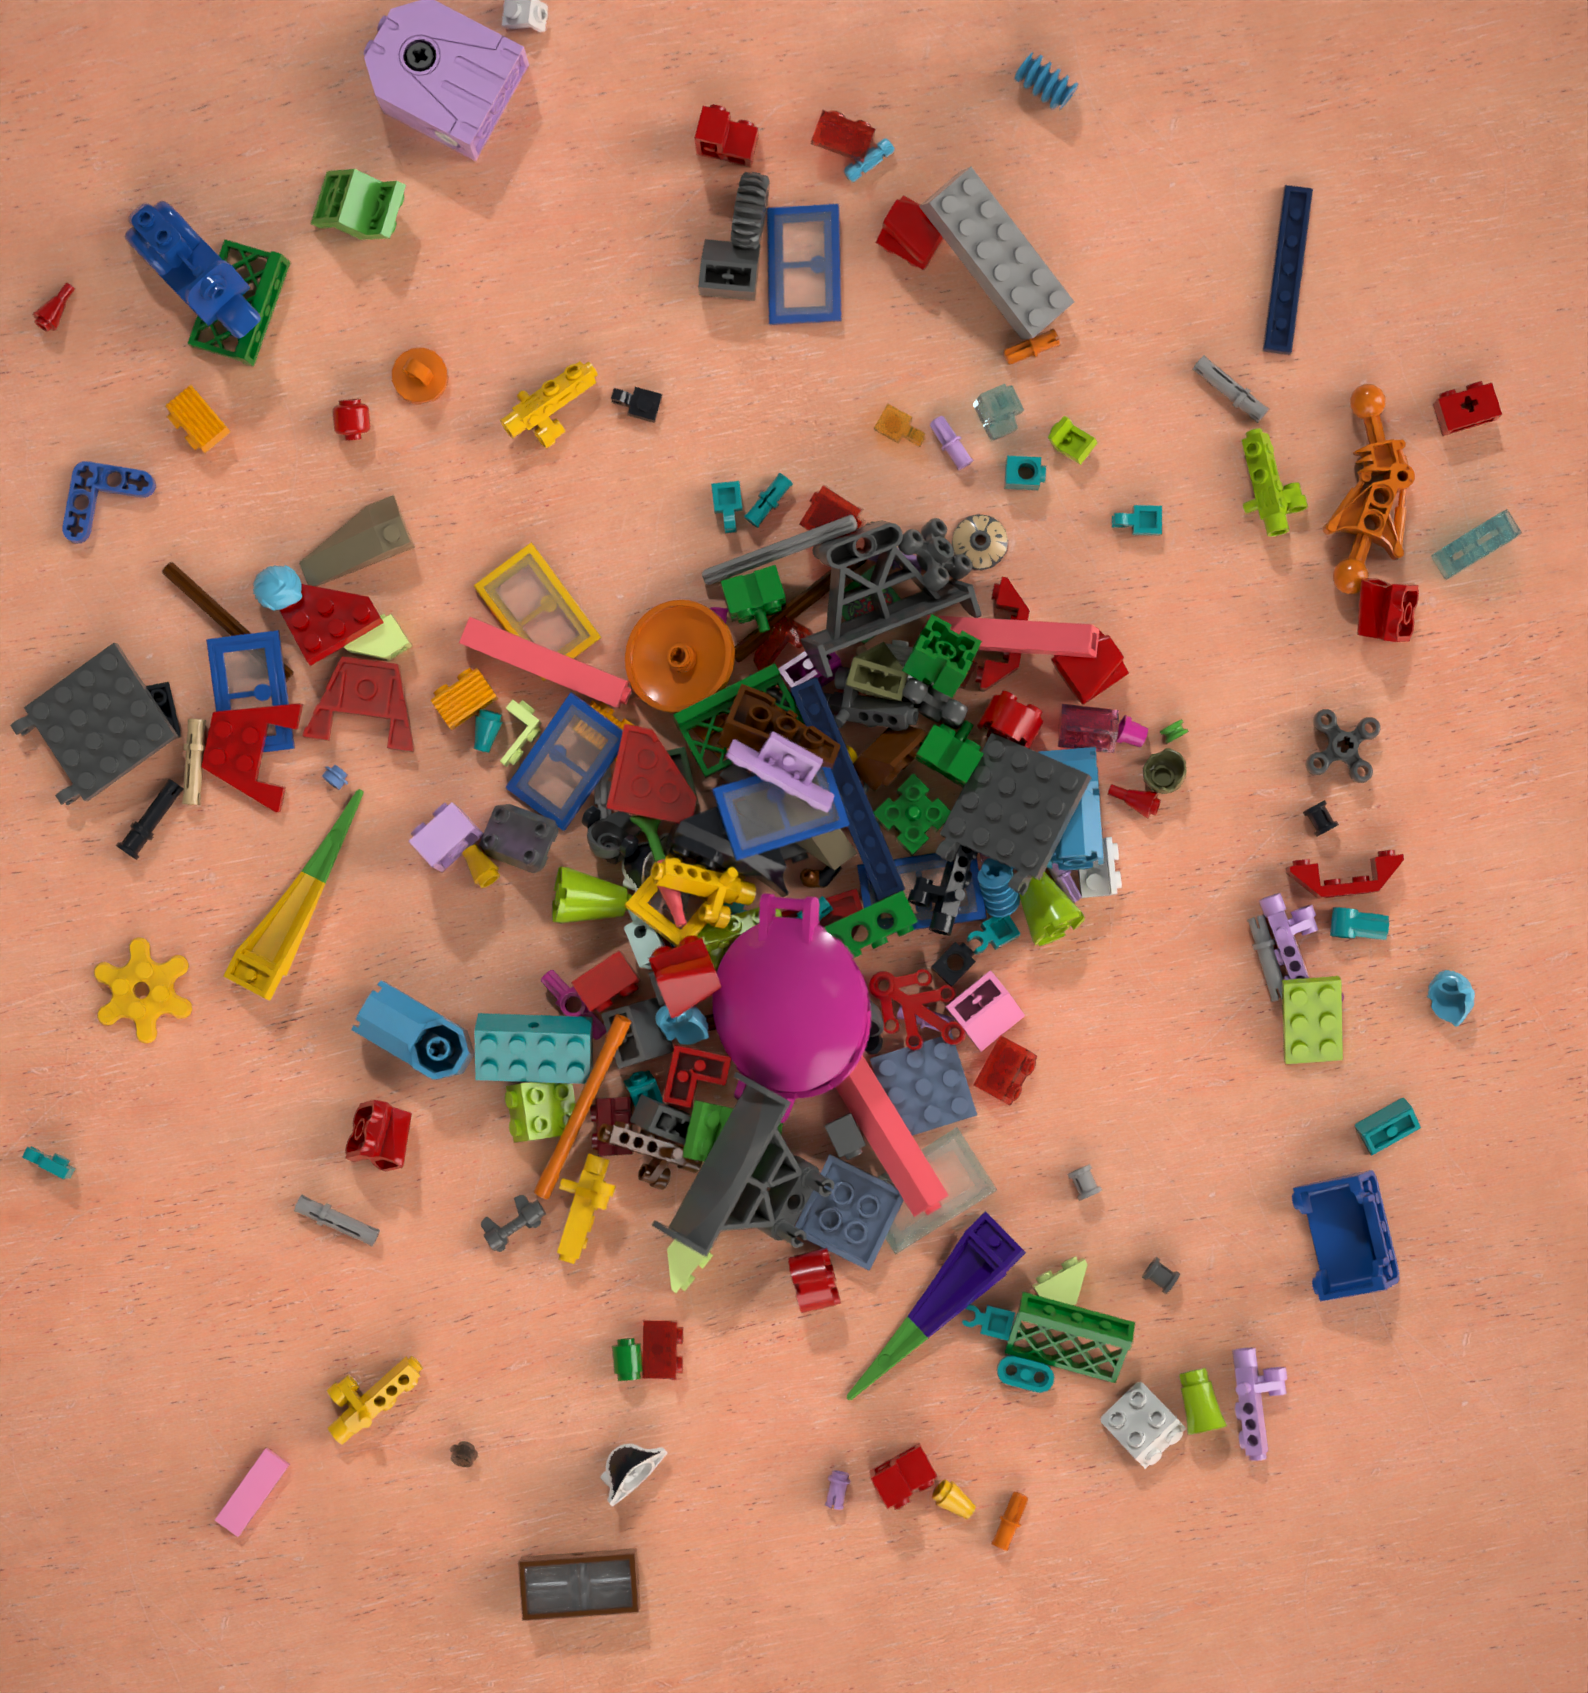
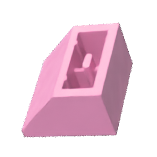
(985, 1010)

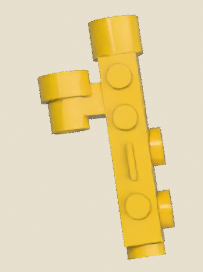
(552, 396)
(706, 883)
(590, 1195)
(378, 1398)

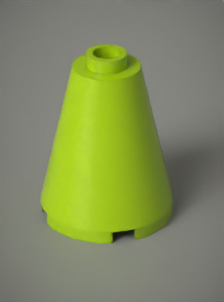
(586, 897)
(1048, 911)

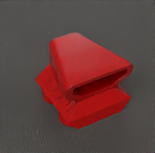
(909, 233)
(1387, 610)
(1091, 675)
(684, 974)
(379, 1135)

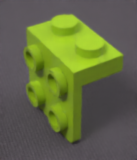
(539, 1109)

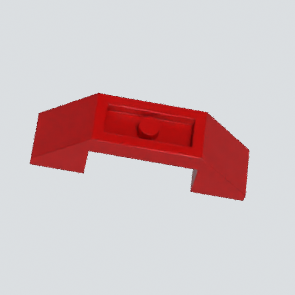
(1009, 600)
(1308, 877)

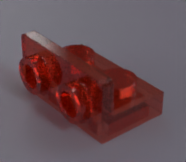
(843, 135)
(1006, 1070)
(661, 1349)

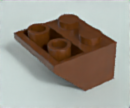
(888, 756)

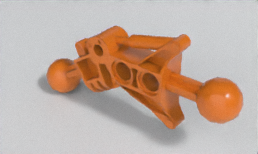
(1377, 458)

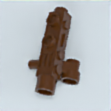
(645, 1143)

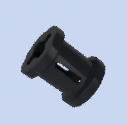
(1320, 818)

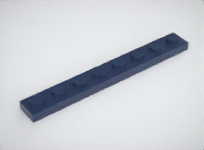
(862, 820)

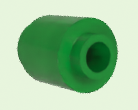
(627, 1359)

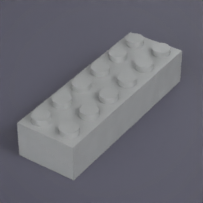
(996, 253)

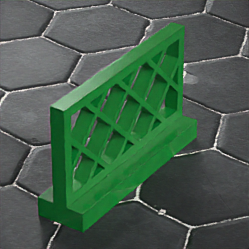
(263, 302)
(721, 703)
(1074, 1323)

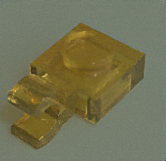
(896, 424)

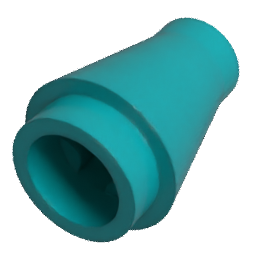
(486, 729)

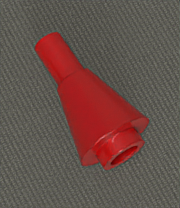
(50, 313)
(1141, 801)

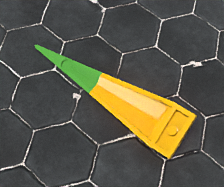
(274, 942)

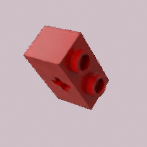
(1455, 419)

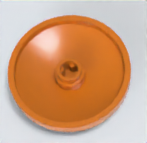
(679, 655)

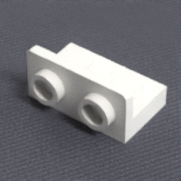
(1101, 879)

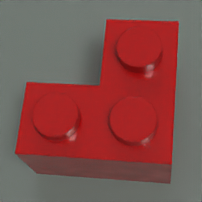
(725, 139)
(605, 981)
(689, 1067)
(902, 1475)

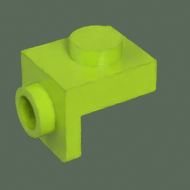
(1071, 440)

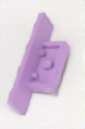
(785, 766)

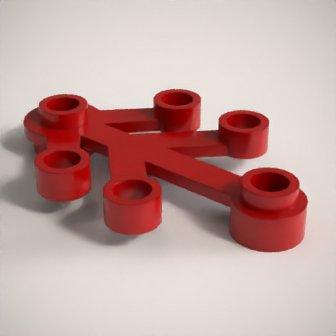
(913, 1005)

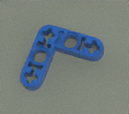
(99, 483)

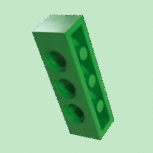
(895, 905)

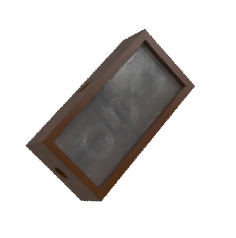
(579, 1584)

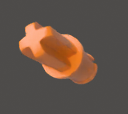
(1031, 347)
(1010, 1521)

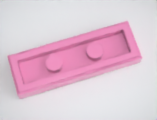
(252, 1492)

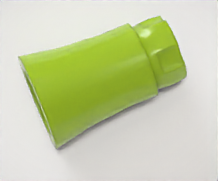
(1200, 1402)

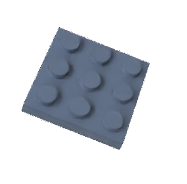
(926, 1085)
(853, 1216)

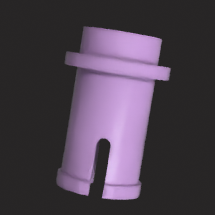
(837, 1489)

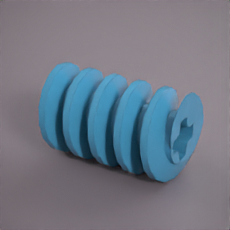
(1045, 82)
(997, 896)

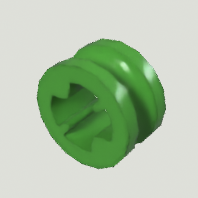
(1174, 731)

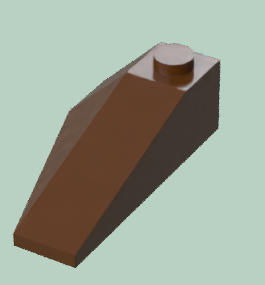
(757, 715)

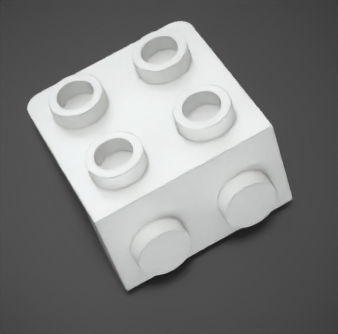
(1143, 1424)

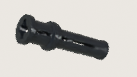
(142, 830)

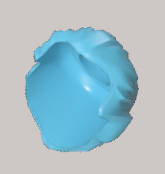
(277, 587)
(1451, 996)
(686, 1028)

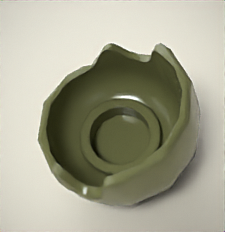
(1165, 771)

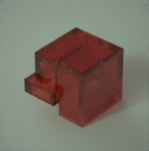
(829, 507)

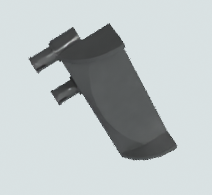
(881, 539)
(736, 1175)

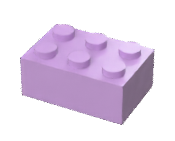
(445, 836)

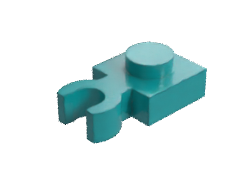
(995, 931)
(54, 1164)
(994, 1322)

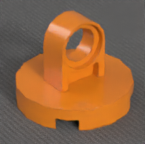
(419, 375)

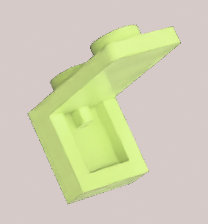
(524, 714)

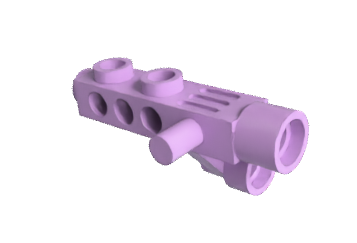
(1284, 931)
(1250, 1407)

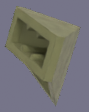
(877, 673)

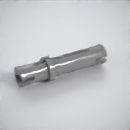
(1235, 392)
(1267, 956)
(326, 1215)

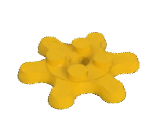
(161, 997)

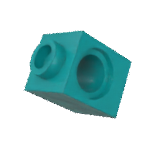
(1014, 481)

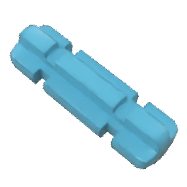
(873, 157)

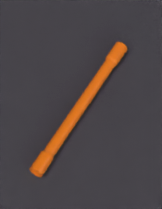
(613, 1040)

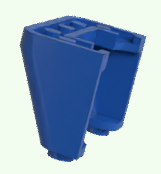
(1348, 1235)

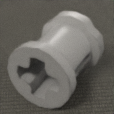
(1084, 1182)

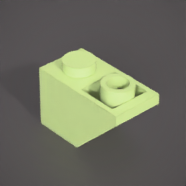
(381, 642)
(682, 1263)
(1064, 1284)

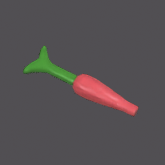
(671, 896)

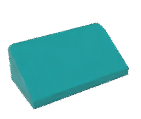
(1387, 1126)

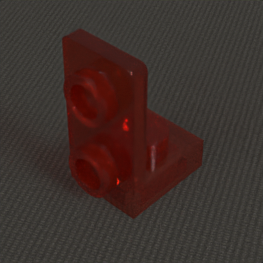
(783, 632)

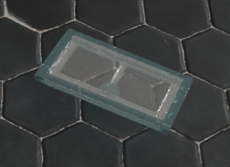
(960, 1176)

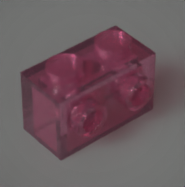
(1088, 728)

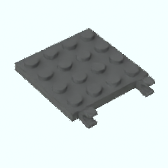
(98, 723)
(1014, 809)

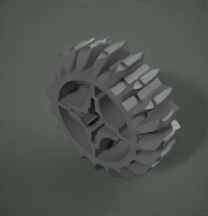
(750, 210)

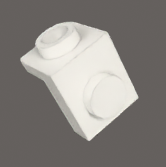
(525, 14)

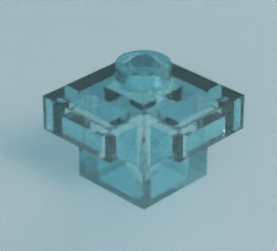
(998, 411)

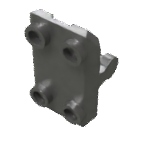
(519, 837)

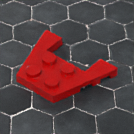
(364, 690)
(237, 747)

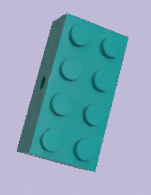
(533, 1048)

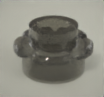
(463, 1454)

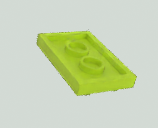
(1312, 1020)

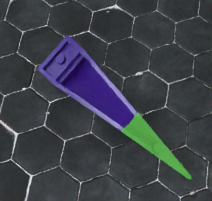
(970, 1270)

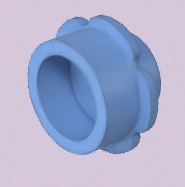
(335, 776)

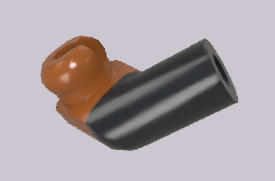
(818, 878)

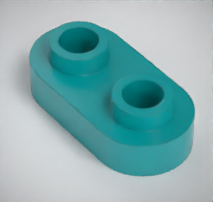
(1025, 1374)

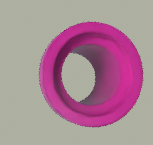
(1131, 732)

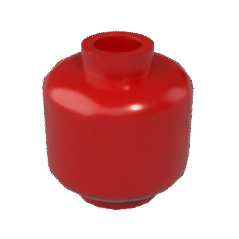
(351, 419)

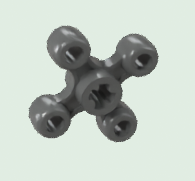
(935, 554)
(934, 704)
(1352, 738)

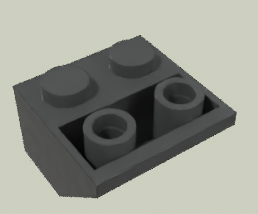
(728, 271)
(644, 1038)

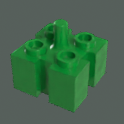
(754, 595)
(941, 656)
(950, 753)
(912, 814)

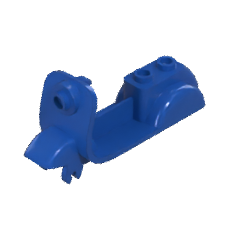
(191, 267)

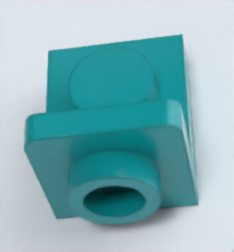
(642, 1084)

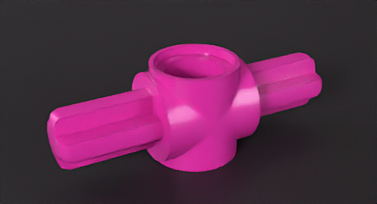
(563, 993)

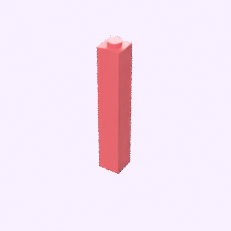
(1028, 636)
(545, 662)
(891, 1140)

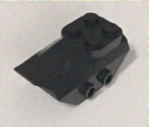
(706, 842)

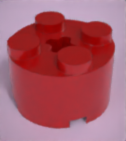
(1011, 719)
(814, 1280)

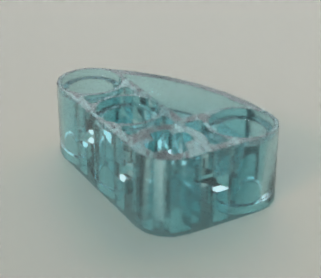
(1476, 544)

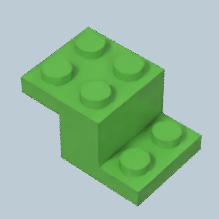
(358, 204)
(704, 1128)

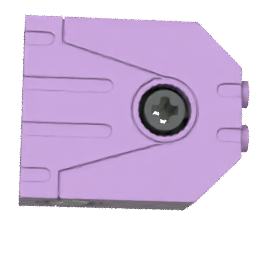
(443, 73)

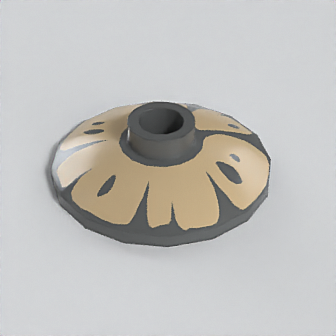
(984, 555)

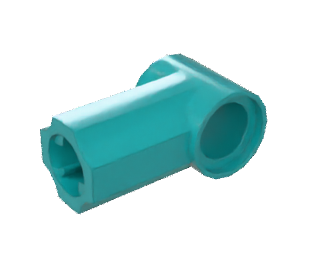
(1351, 924)

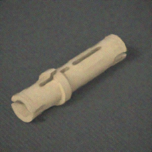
(194, 757)

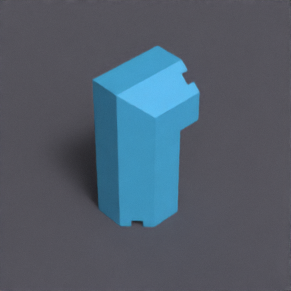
(1083, 836)
(414, 1033)

